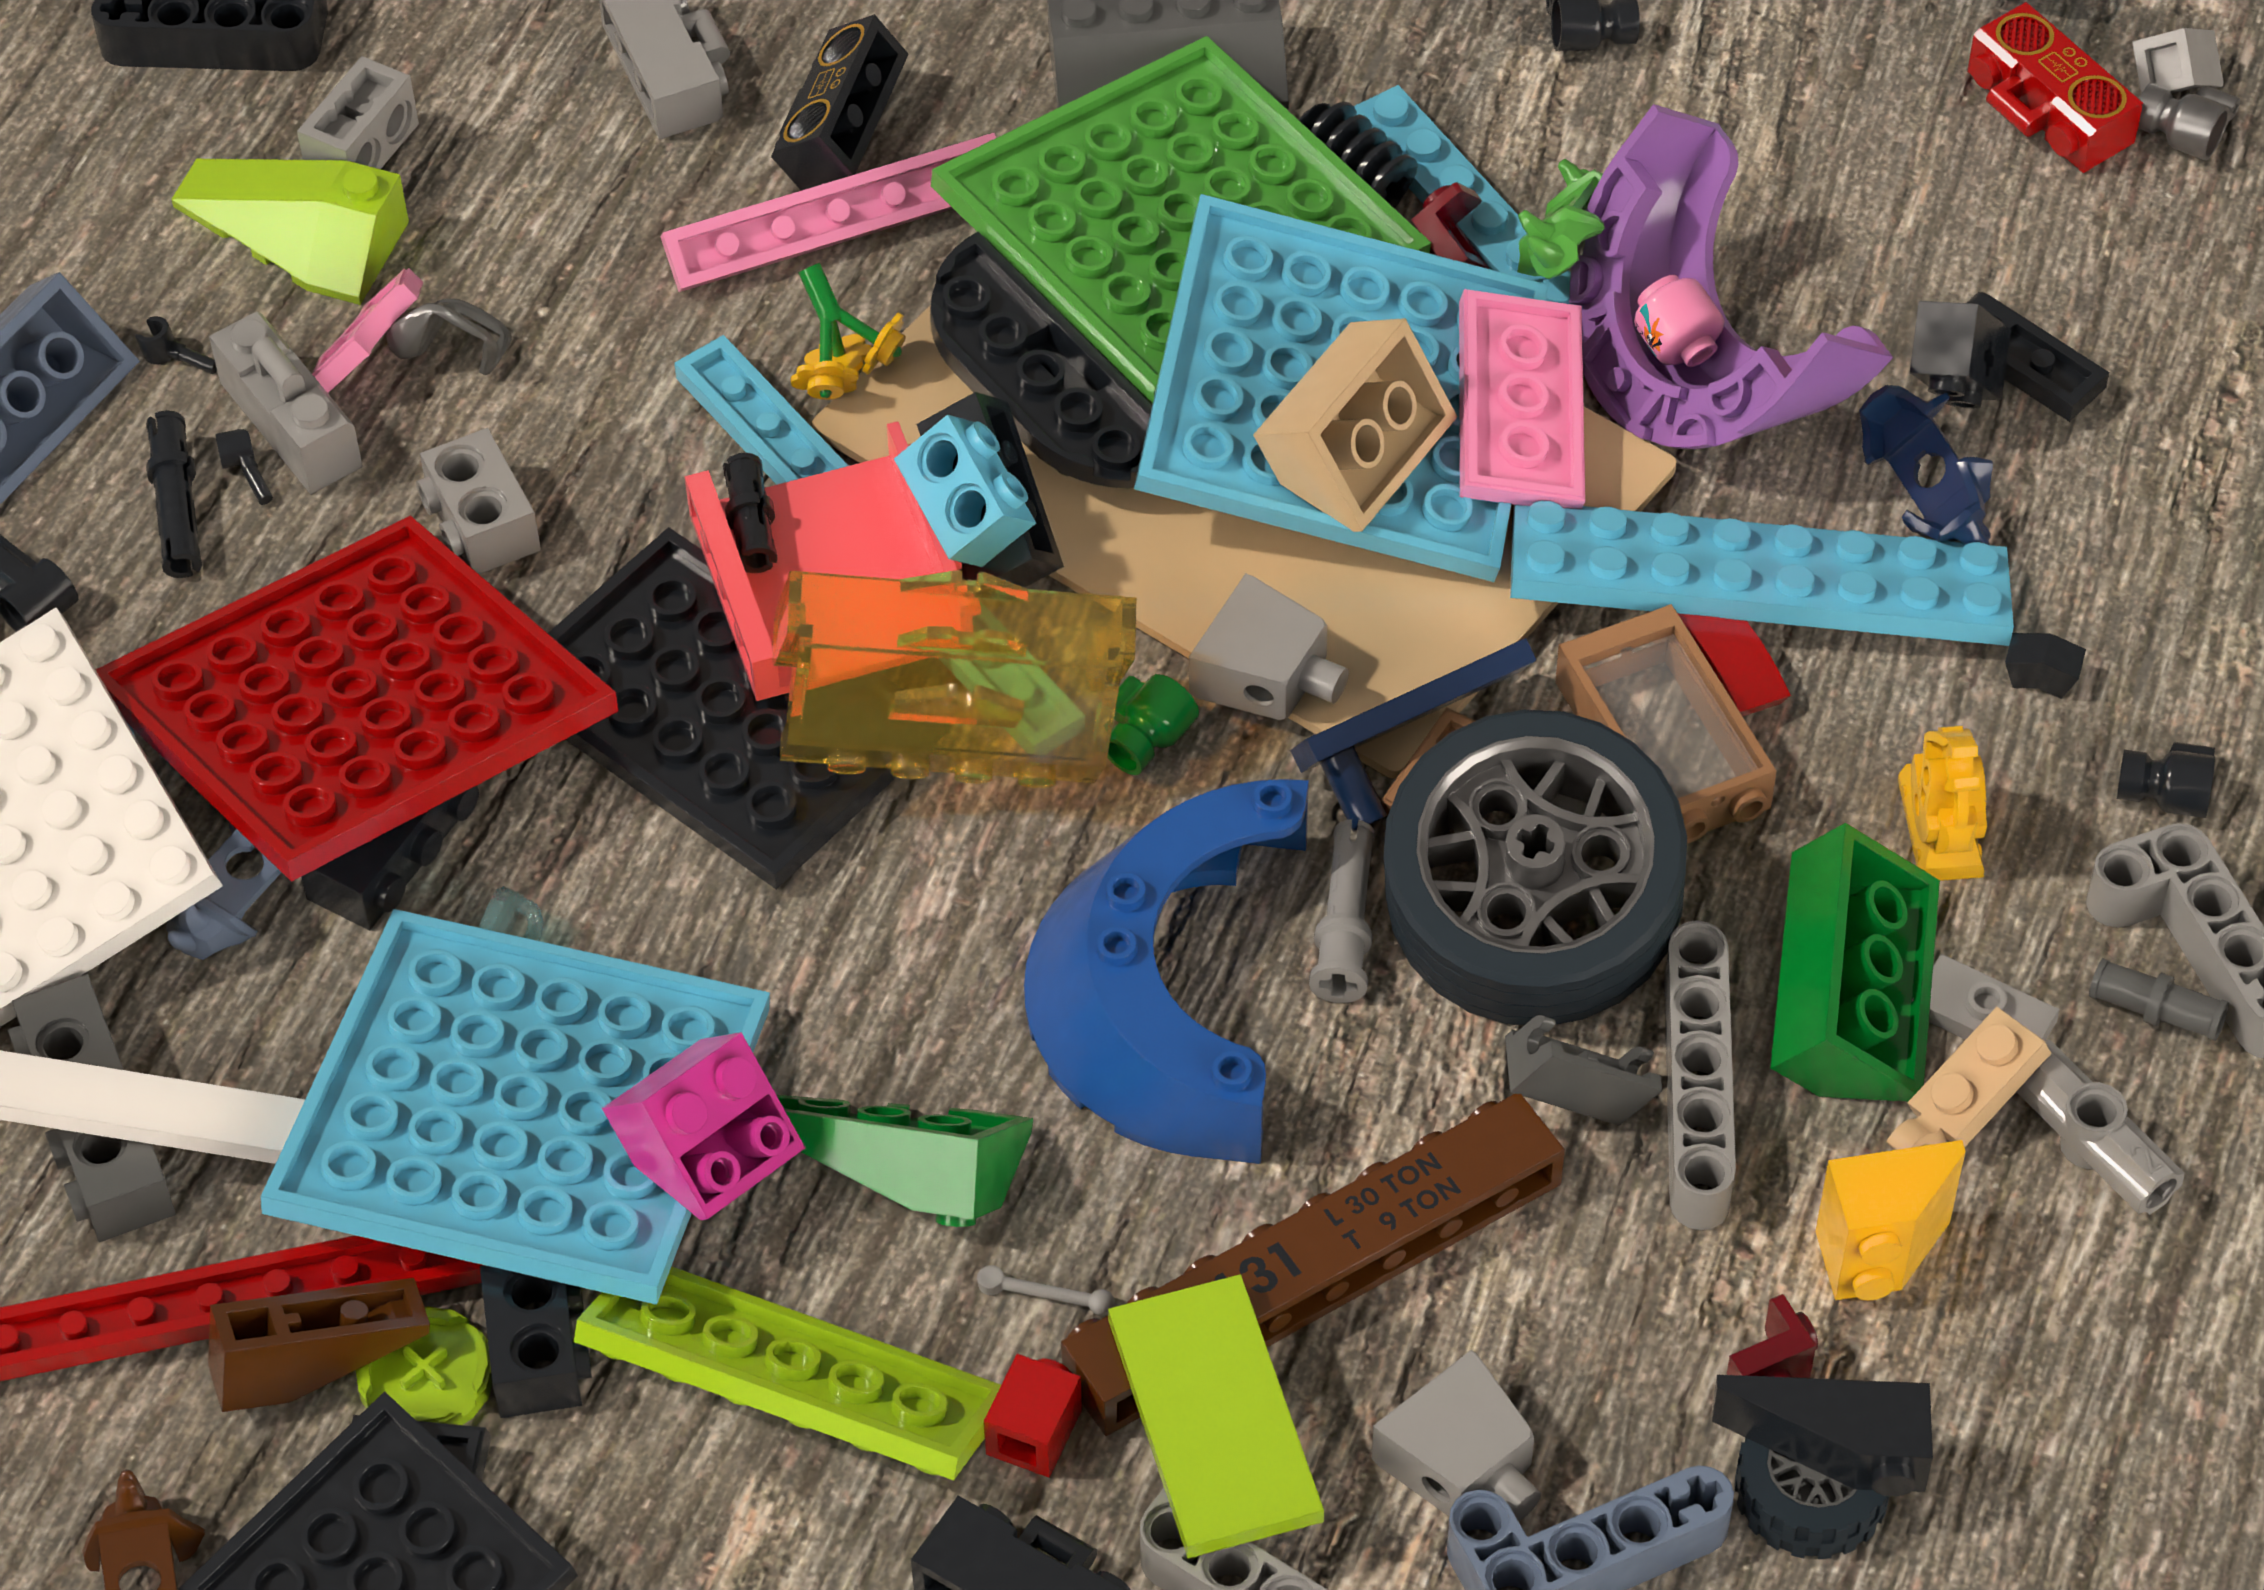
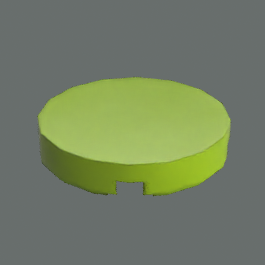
(437, 1376)

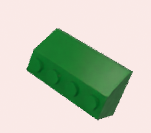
(1850, 967)

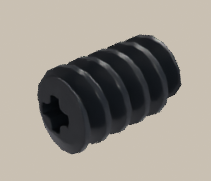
(1363, 148)

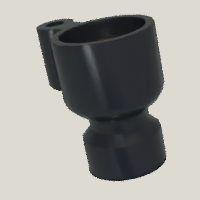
(1585, 23)
(2177, 782)

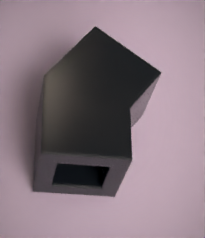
(2044, 662)

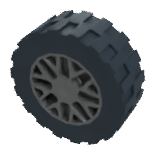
(1802, 1507)

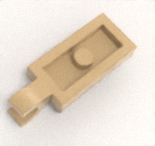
(1972, 1083)

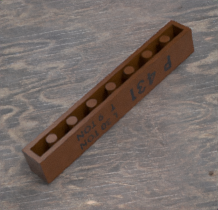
(1351, 1238)

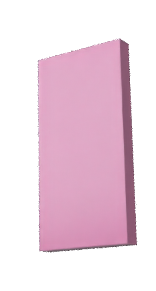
(1521, 400)

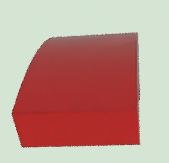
(1738, 661)

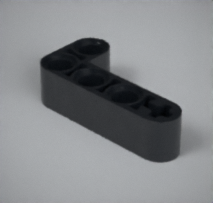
(211, 33)

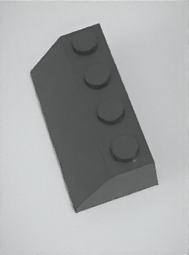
(1111, 38)

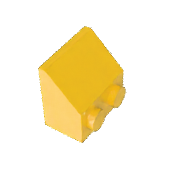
(1885, 1216)

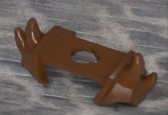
(139, 1533)

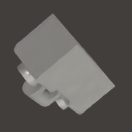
(671, 75)
(285, 402)

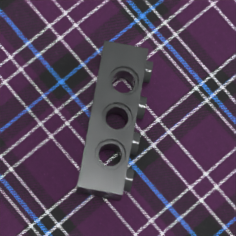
(131, 1186)

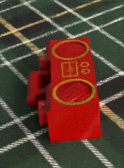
(2053, 86)

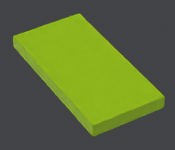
(1215, 1416)

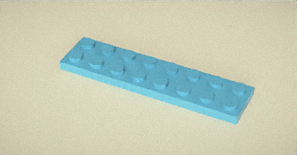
(1762, 572)

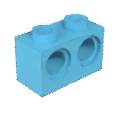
(955, 498)

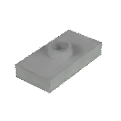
(1966, 997)

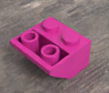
(705, 1125)

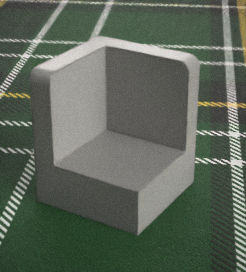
(2179, 60)

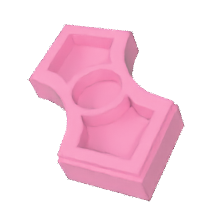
(367, 329)

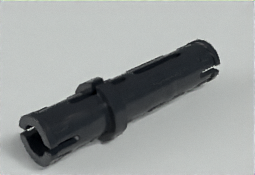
(172, 475)

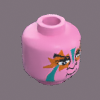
(1679, 321)

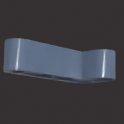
(1681, 1514)

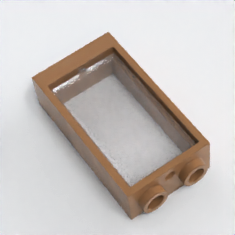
(1665, 697)

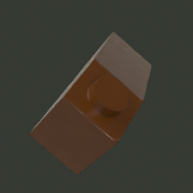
(299, 1342)

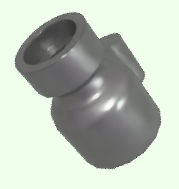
(2193, 122)

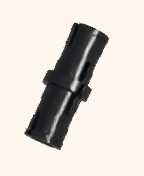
(750, 512)

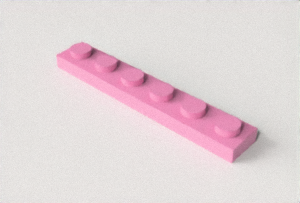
(809, 219)

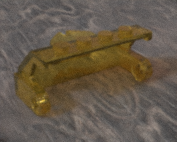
(951, 676)

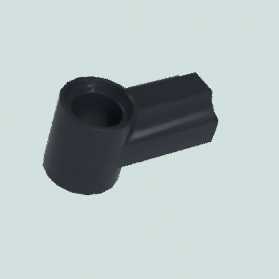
(30, 587)

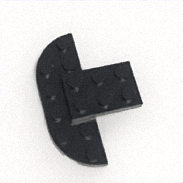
(1022, 350)

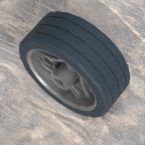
(1535, 866)

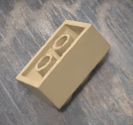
(1357, 422)

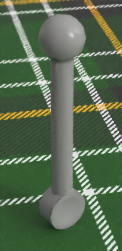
(992, 1281)

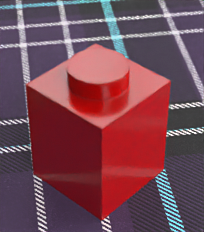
(1033, 1414)

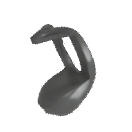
(417, 330)

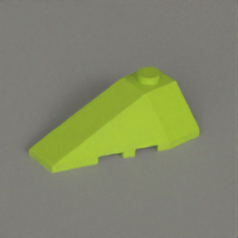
(311, 217)

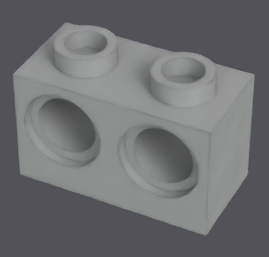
(361, 117)
(478, 501)

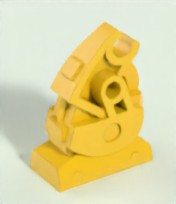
(1946, 804)

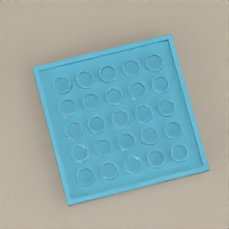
(1247, 325)
(474, 1100)

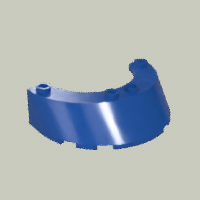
(1099, 999)

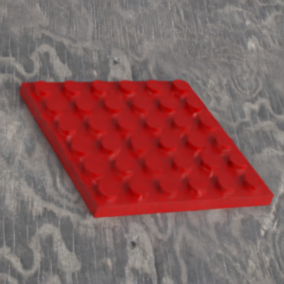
(354, 696)

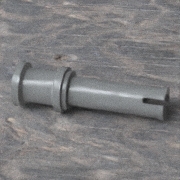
(1343, 933)

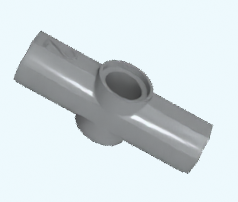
(2115, 1148)

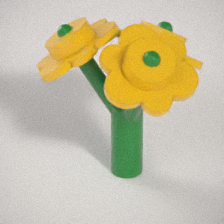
(836, 363)

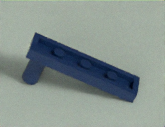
(1336, 746)

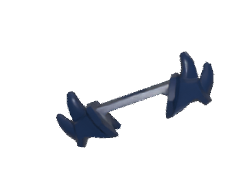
(1903, 431)

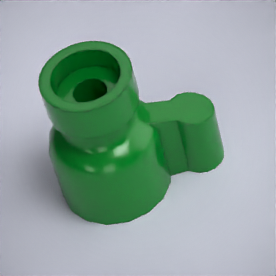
(1151, 717)

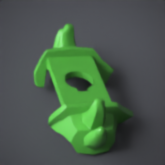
(1553, 242)

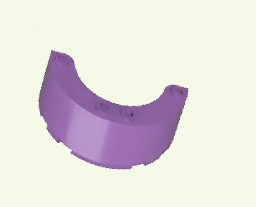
(1661, 221)

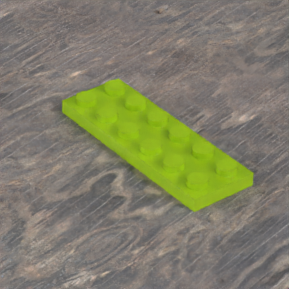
(797, 1370)

